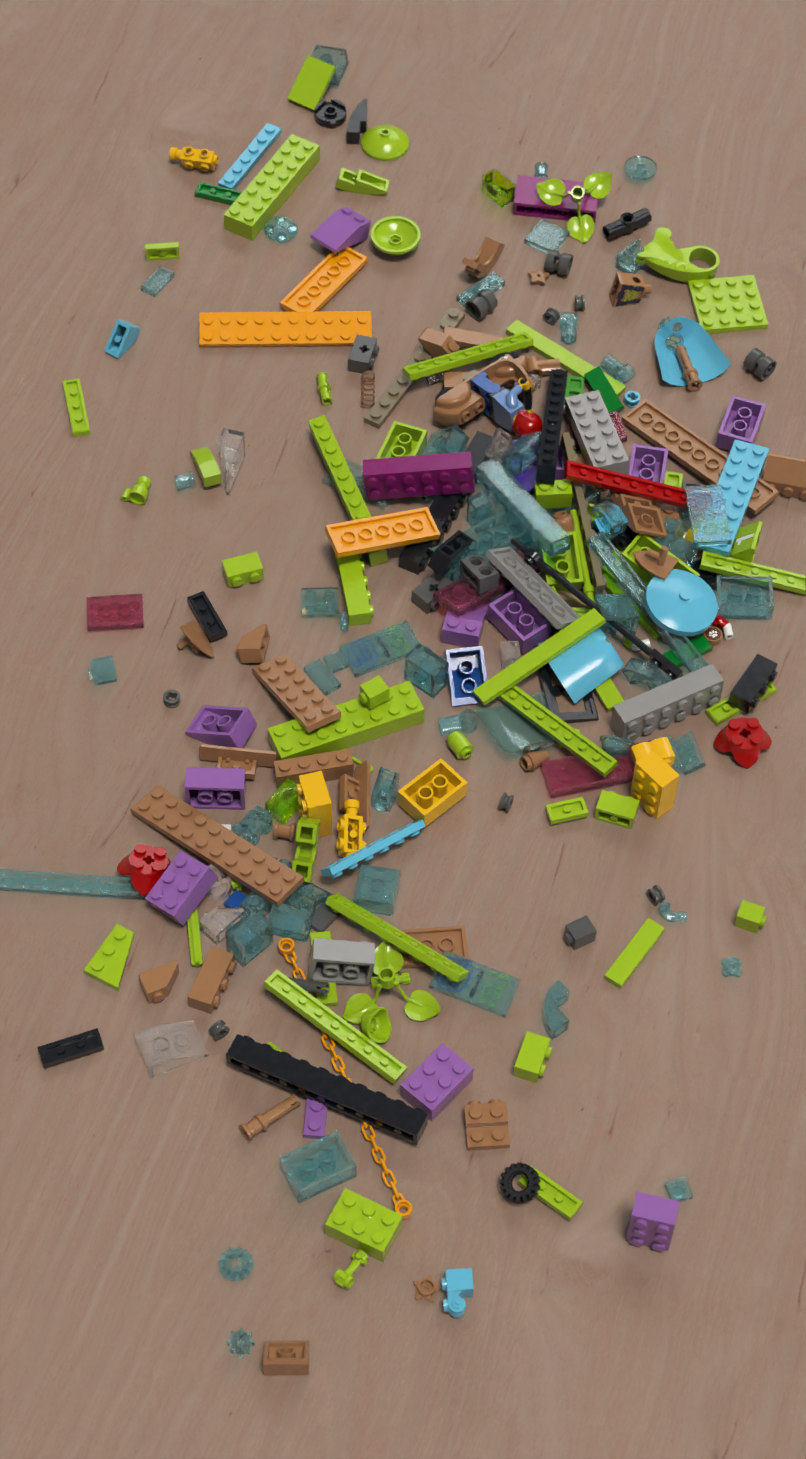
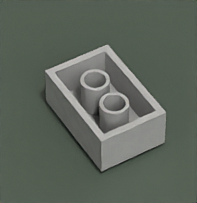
(341, 961)

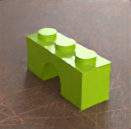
(307, 843)

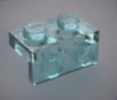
(626, 258)
(320, 601)
(687, 753)

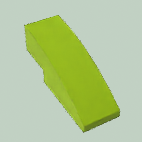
(361, 182)
(206, 466)

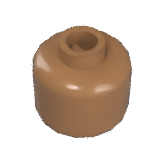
(565, 520)

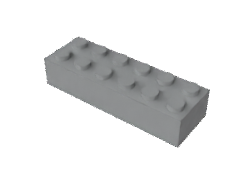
(596, 432)
(667, 703)

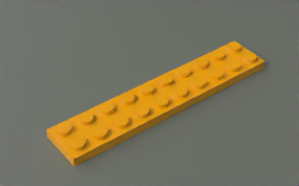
(282, 328)

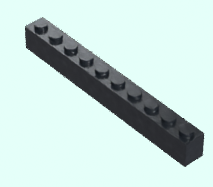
(551, 427)
(443, 510)
(327, 1088)

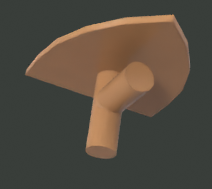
(656, 562)
(195, 638)

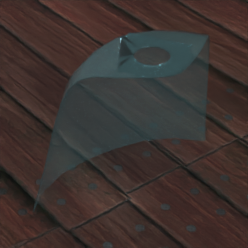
(514, 731)

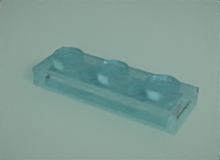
(491, 282)

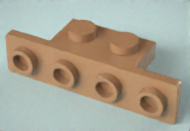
(238, 758)
(357, 789)

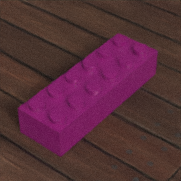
(418, 476)

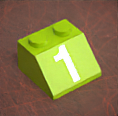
(746, 542)

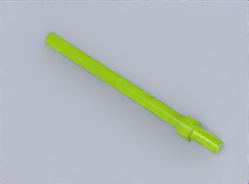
(588, 589)

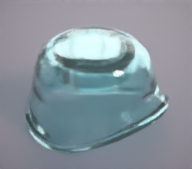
(615, 745)

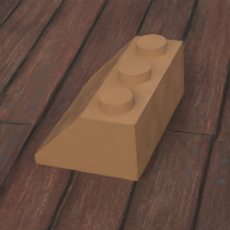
(786, 475)

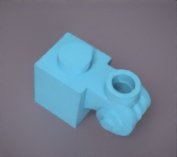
(458, 1285)

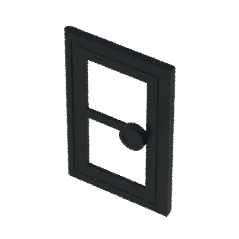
(551, 691)

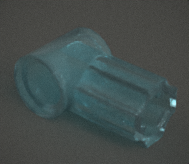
(569, 327)
(620, 372)
(458, 723)

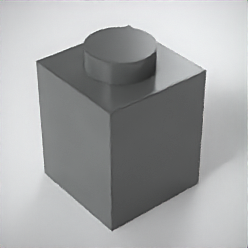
(579, 932)

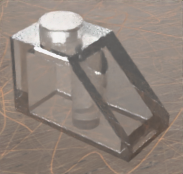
(217, 921)

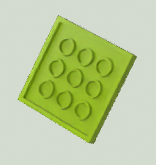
(728, 304)

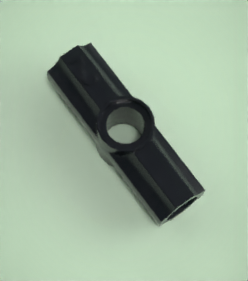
(626, 223)

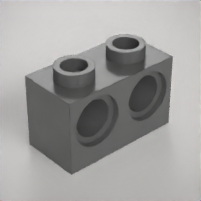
(479, 573)

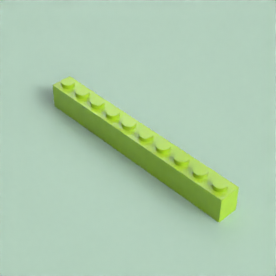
(342, 478)

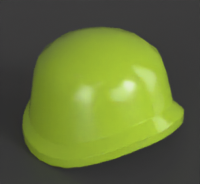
(376, 1025)

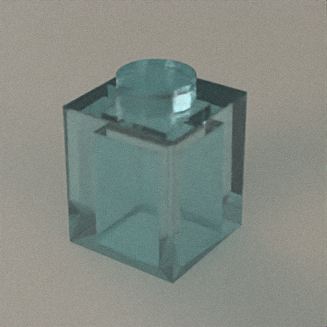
(102, 670)

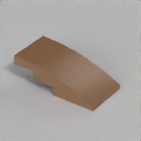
(641, 514)

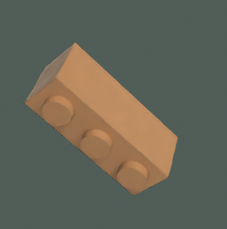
(212, 980)

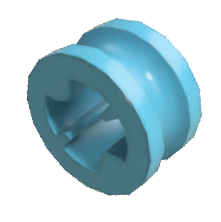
(632, 403)

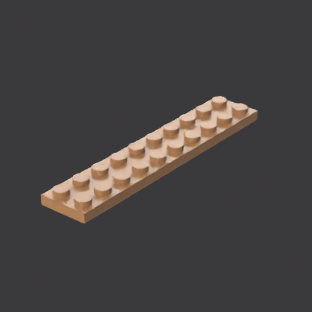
(689, 449)
(218, 845)

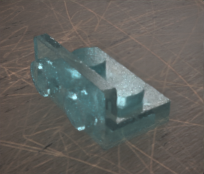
(307, 897)

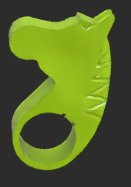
(674, 262)

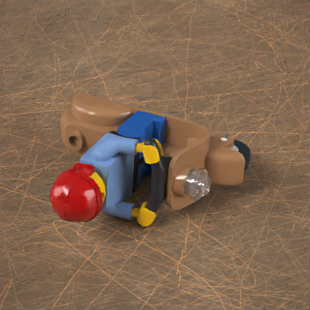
(487, 393)

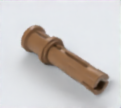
(690, 374)
(261, 1122)

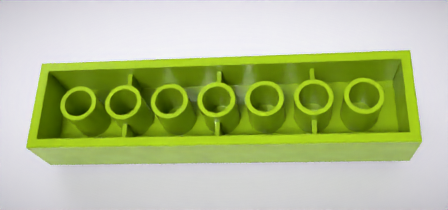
(271, 187)
(356, 725)

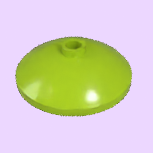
(385, 142)
(395, 235)

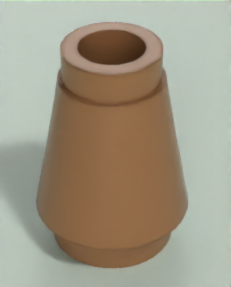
(532, 760)

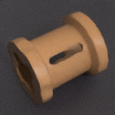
(284, 831)

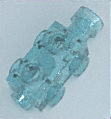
(254, 825)

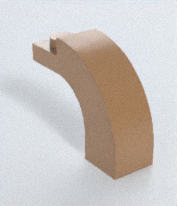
(484, 259)

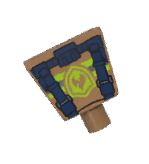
(628, 289)

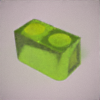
(502, 184)
(283, 801)

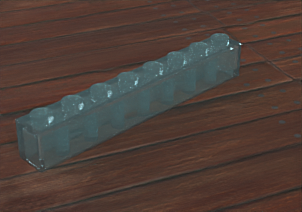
(523, 507)

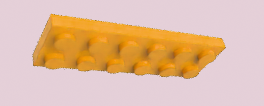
(324, 281)
(382, 532)

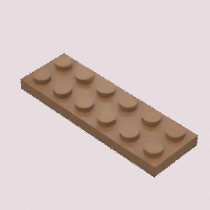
(296, 692)

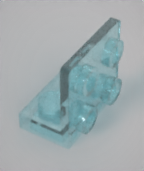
(619, 608)

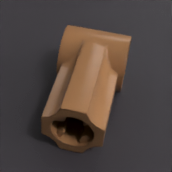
(541, 367)

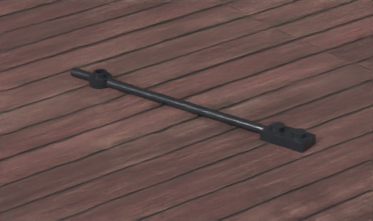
(655, 657)

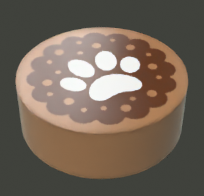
(713, 635)

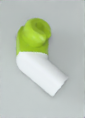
(630, 645)

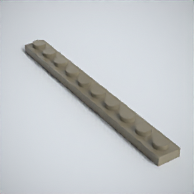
(401, 384)
(585, 519)

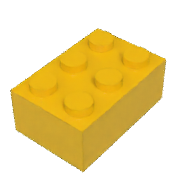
(654, 784)
(432, 792)
(315, 800)

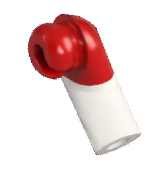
(726, 626)

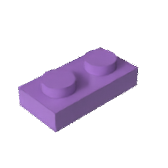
(314, 1120)

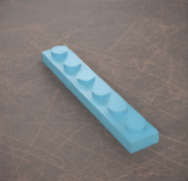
(250, 157)
(366, 853)

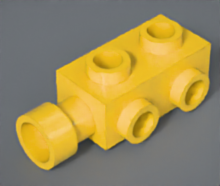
(195, 158)
(357, 828)

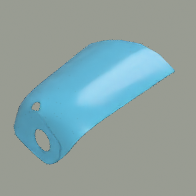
(701, 350)
(586, 664)

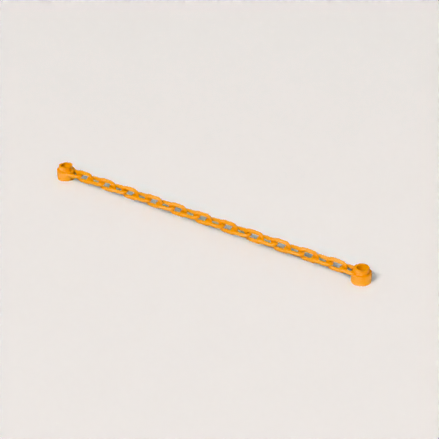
(402, 1204)

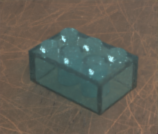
(744, 597)
(318, 1166)

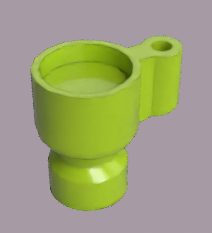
(138, 492)

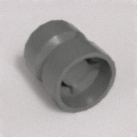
(564, 262)
(481, 304)
(760, 364)

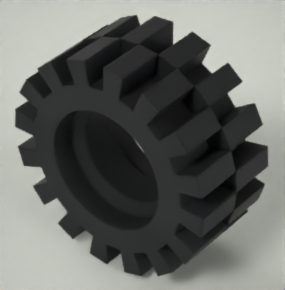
(531, 1189)

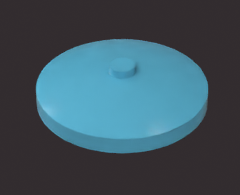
(681, 603)

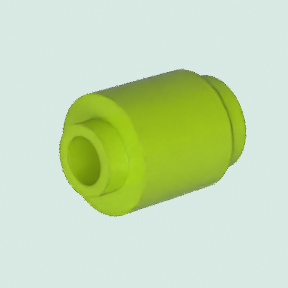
(460, 745)

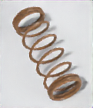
(368, 380)

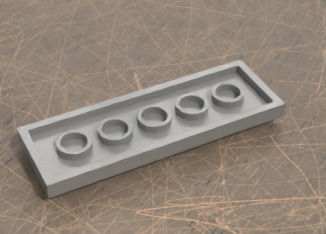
(532, 586)

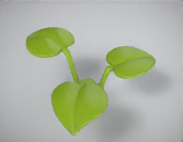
(596, 184)
(388, 962)

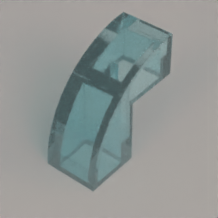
(643, 672)
(553, 1018)

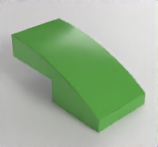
(574, 386)

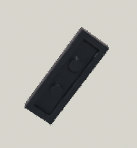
(207, 616)
(70, 1048)

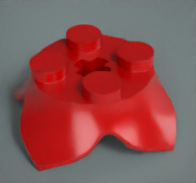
(747, 749)
(144, 866)

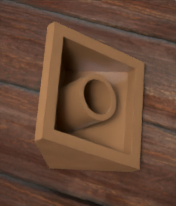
(286, 1358)

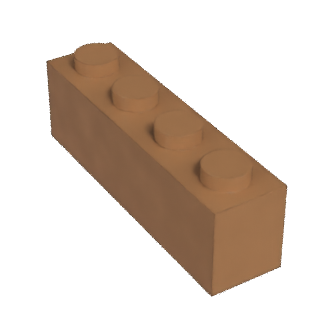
(332, 764)

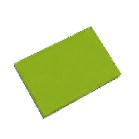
(311, 83)

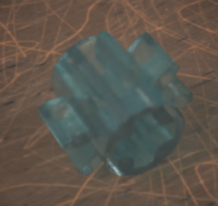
(240, 1348)

